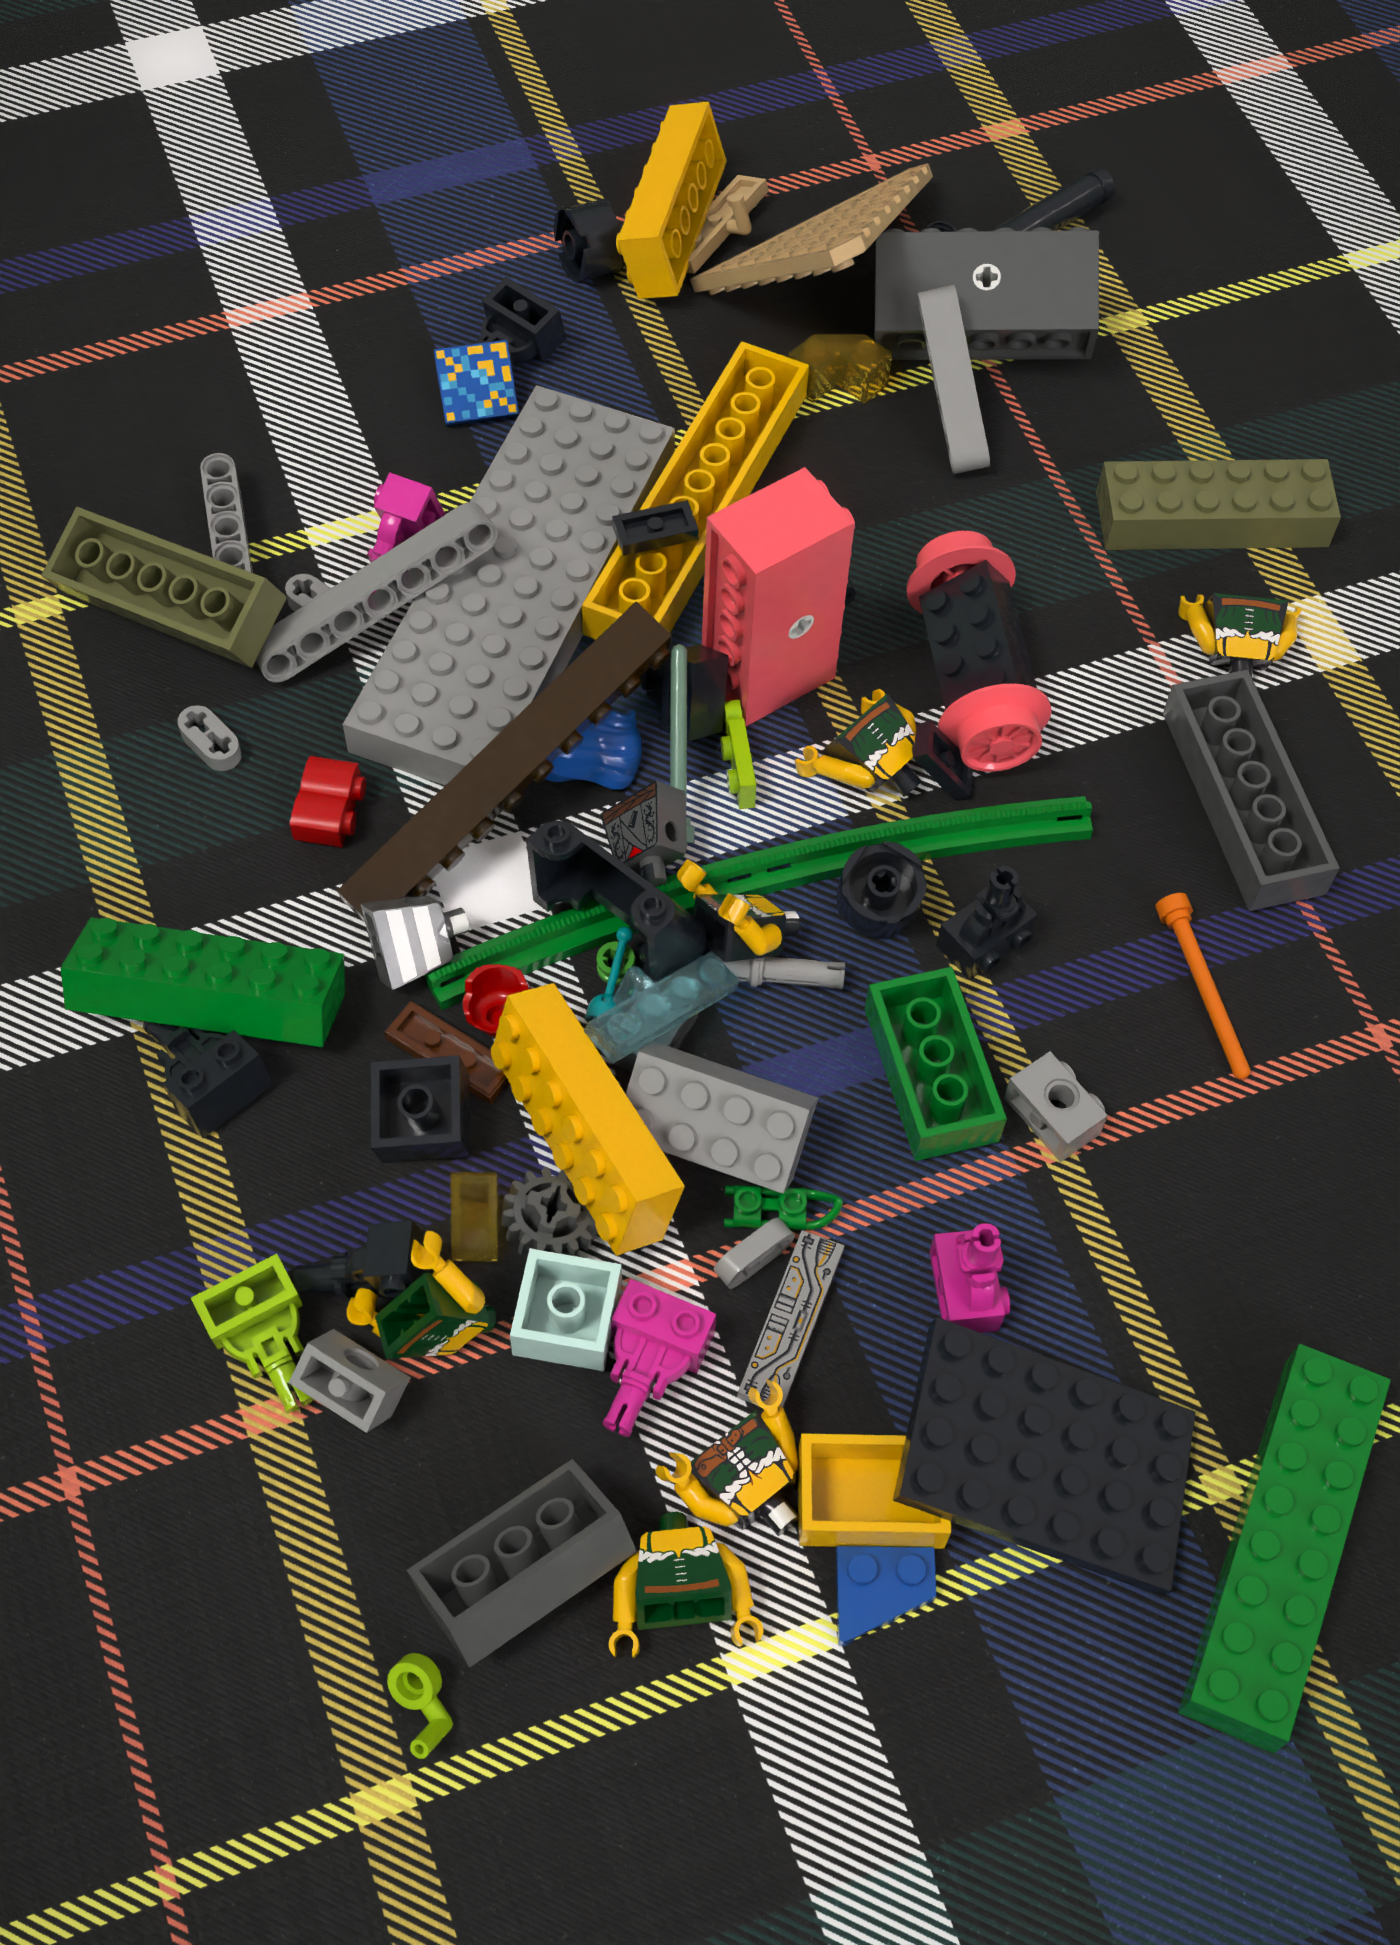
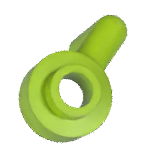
(421, 1694)

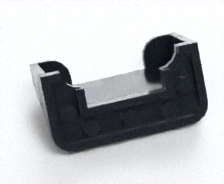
(576, 869)

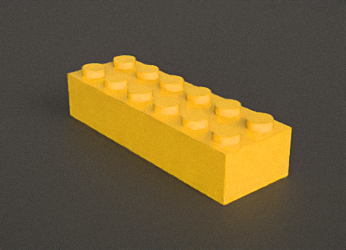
(672, 201)
(586, 1119)

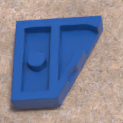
(880, 1586)

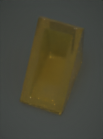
(475, 1216)

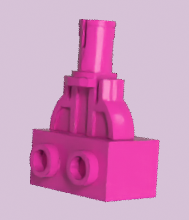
(404, 511)
(967, 1278)
(655, 1340)

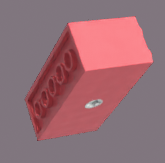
(777, 591)

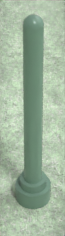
(678, 726)

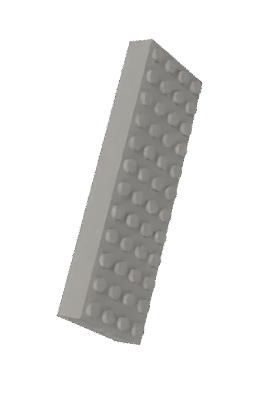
(512, 617)

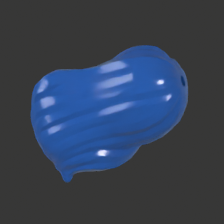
(605, 756)

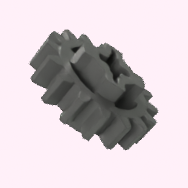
(528, 1209)

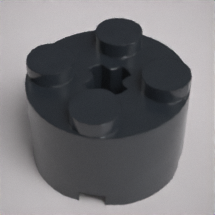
(588, 240)
(875, 867)

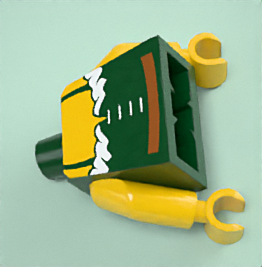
(432, 1314)
(681, 1581)

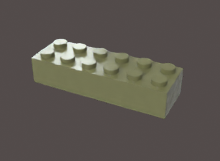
(1217, 504)
(164, 586)

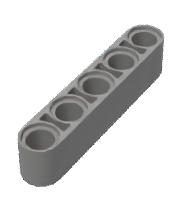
(953, 379)
(225, 511)

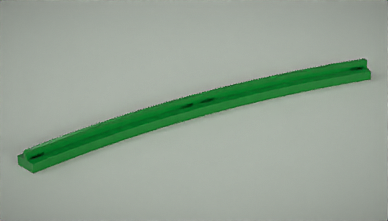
(809, 862)

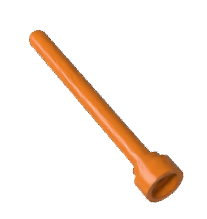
(1176, 913)

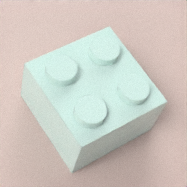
(566, 1309)

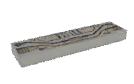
(792, 1316)

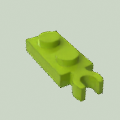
(736, 749)

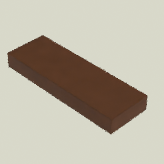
(428, 1036)

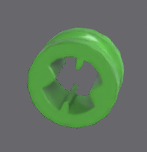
(608, 952)

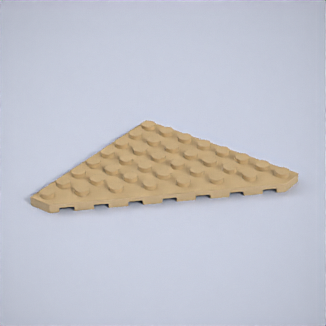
(820, 242)

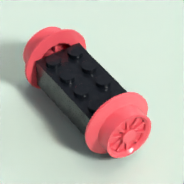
(978, 651)

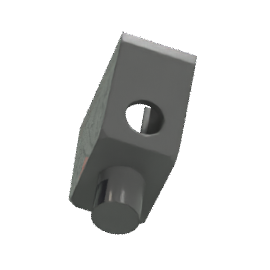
(648, 830)

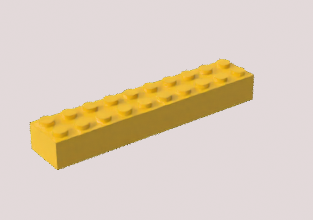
(710, 469)

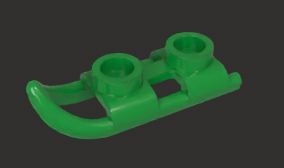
(791, 1207)

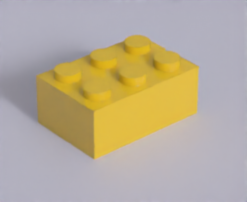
(849, 1495)

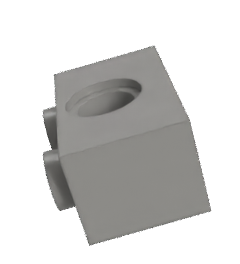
(1058, 1128)
(349, 1380)

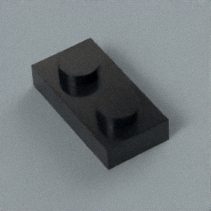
(655, 528)
(942, 760)

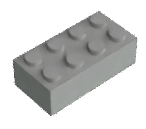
(721, 1115)

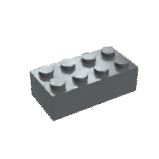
(522, 1561)

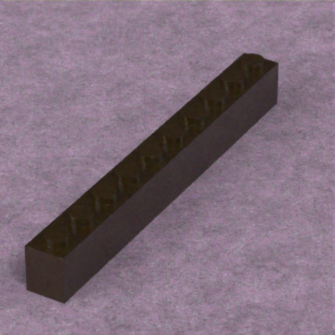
(512, 762)

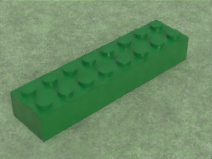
(1285, 1550)

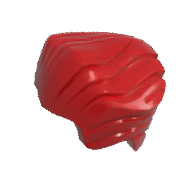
(487, 994)

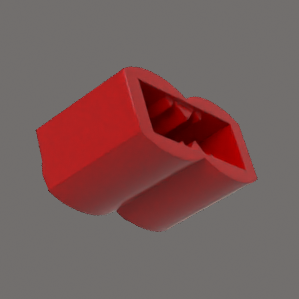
(327, 801)

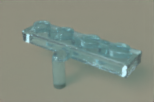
(658, 1005)

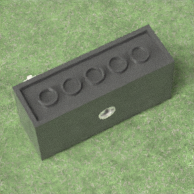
(1014, 289)

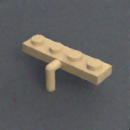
(727, 216)

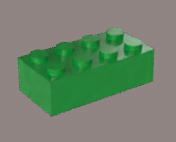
(934, 1063)

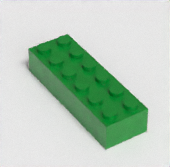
(204, 981)

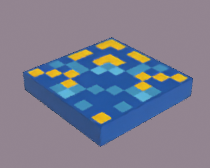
(476, 382)

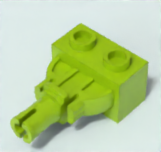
(255, 1318)

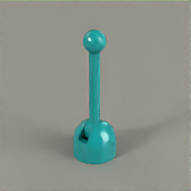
(604, 1002)

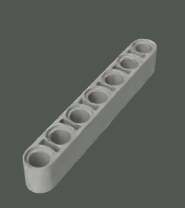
(393, 590)

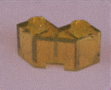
(846, 361)

